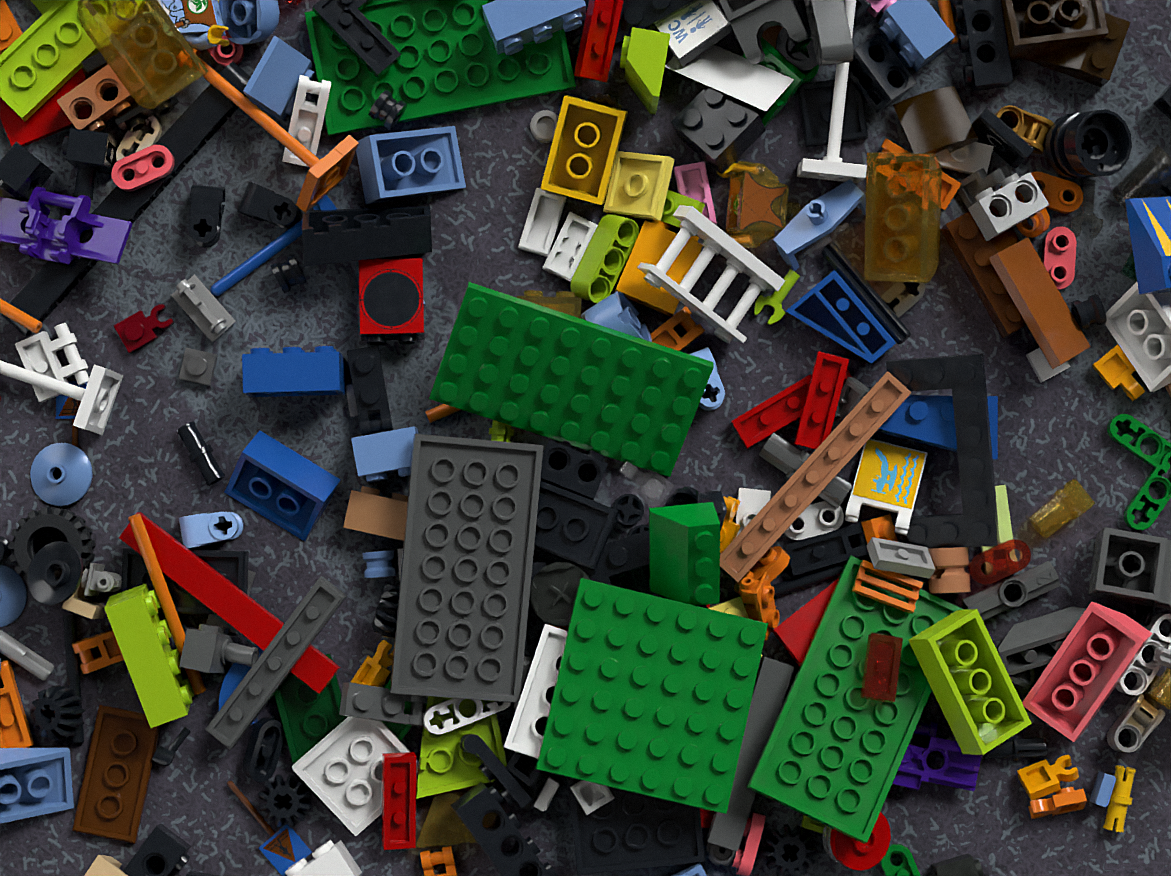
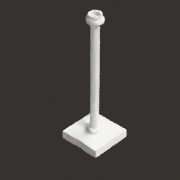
(832, 166)
(95, 399)

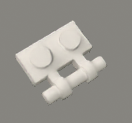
(40, 356)

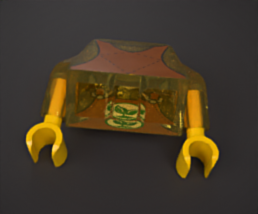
(756, 204)

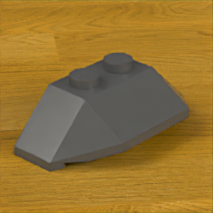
(1034, 643)

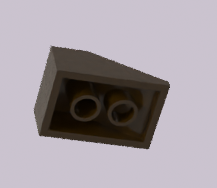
(1050, 25)
(1090, 60)

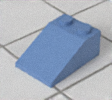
(409, 164)
(34, 782)

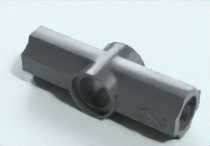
(789, 459)
(1029, 585)

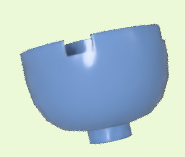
(249, 19)

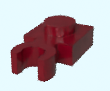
(139, 330)

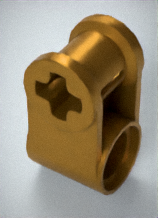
(1028, 126)

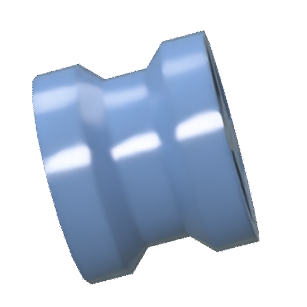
(379, 564)

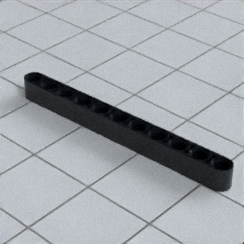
(184, 141)

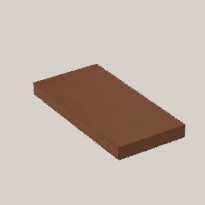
(1039, 302)

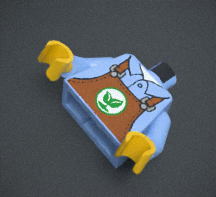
(198, 22)

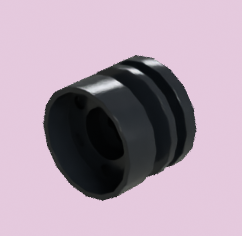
(1088, 144)

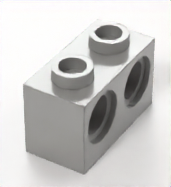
(1010, 209)

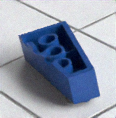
(932, 421)

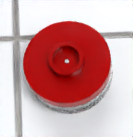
(854, 853)

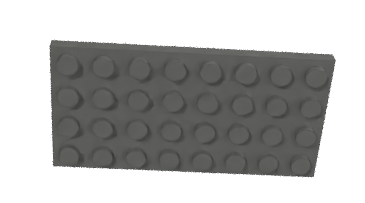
(466, 568)

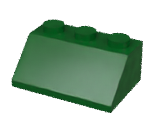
(685, 553)

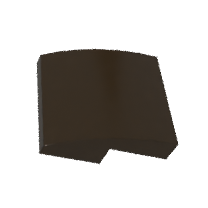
(935, 121)

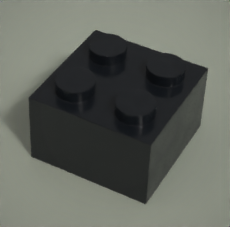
(718, 127)

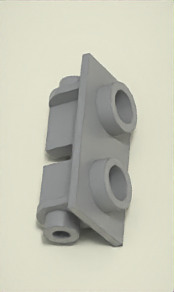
(203, 307)
(97, 580)

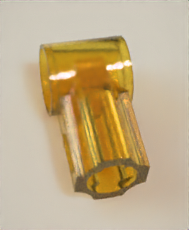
(1065, 505)
(1160, 688)

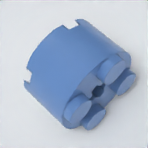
(618, 314)

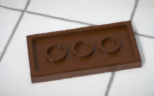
(116, 775)

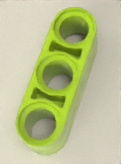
(604, 258)

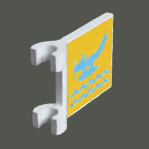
(887, 480)

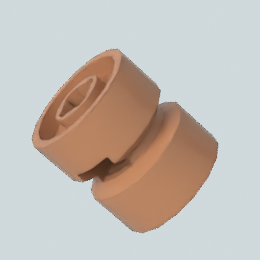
(950, 570)

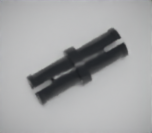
(200, 453)

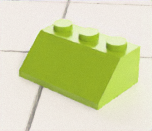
(644, 64)

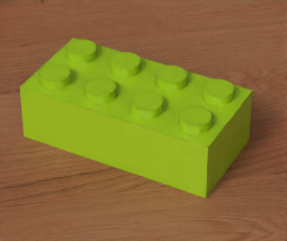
(149, 654)
(970, 682)

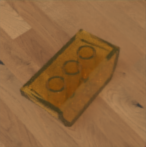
(141, 48)
(902, 216)

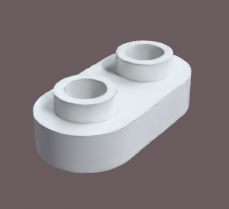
(813, 521)

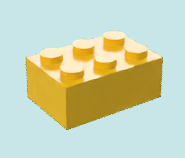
(584, 150)

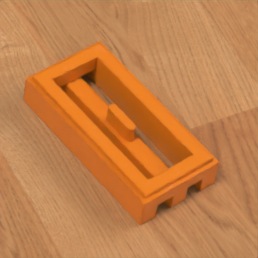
(893, 576)

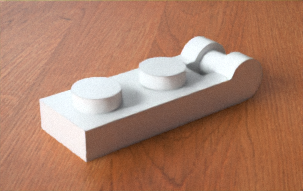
(307, 117)

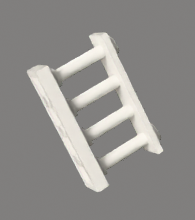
(738, 261)

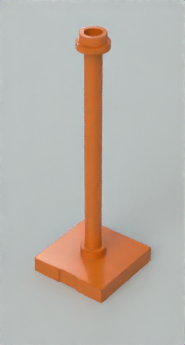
(323, 172)

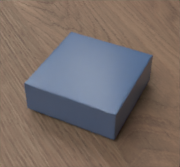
(1102, 789)

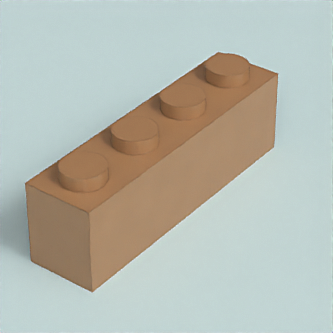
(377, 514)

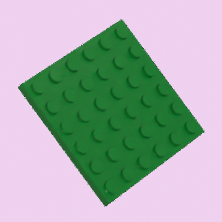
(652, 696)

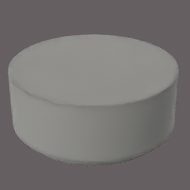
(544, 125)

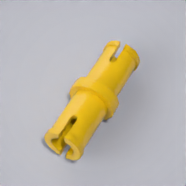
(1119, 799)

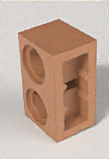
(92, 94)

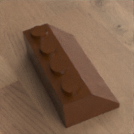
(973, 255)

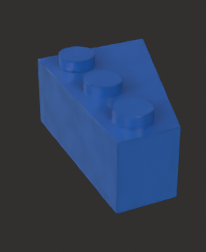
(843, 317)

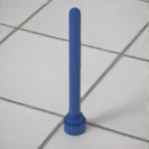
(266, 253)

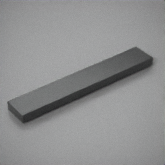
(276, 662)
(766, 703)

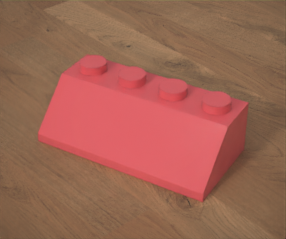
(1086, 669)

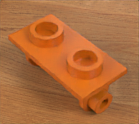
(760, 601)

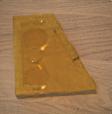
(443, 824)

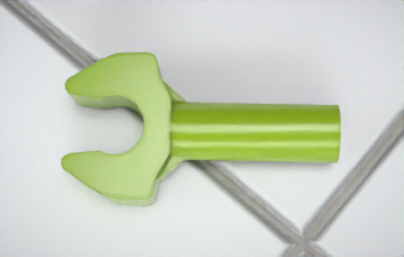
(776, 298)

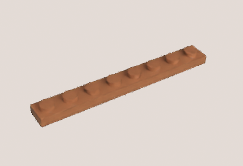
(813, 476)

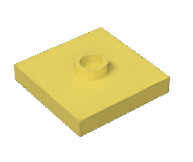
(638, 185)

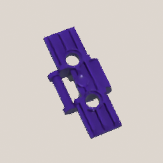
(59, 239)
(957, 770)

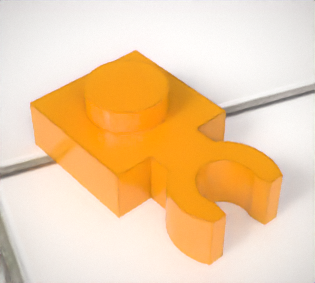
(1043, 779)

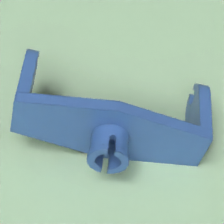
(818, 220)

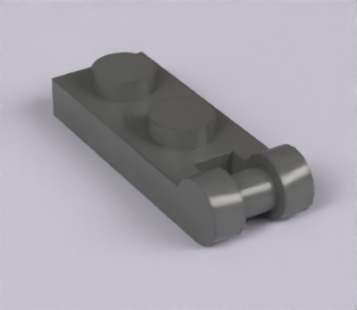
(381, 704)

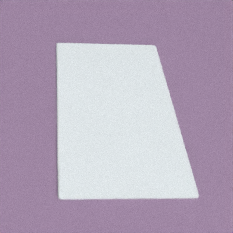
(734, 76)

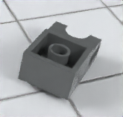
(754, 17)
(1151, 562)

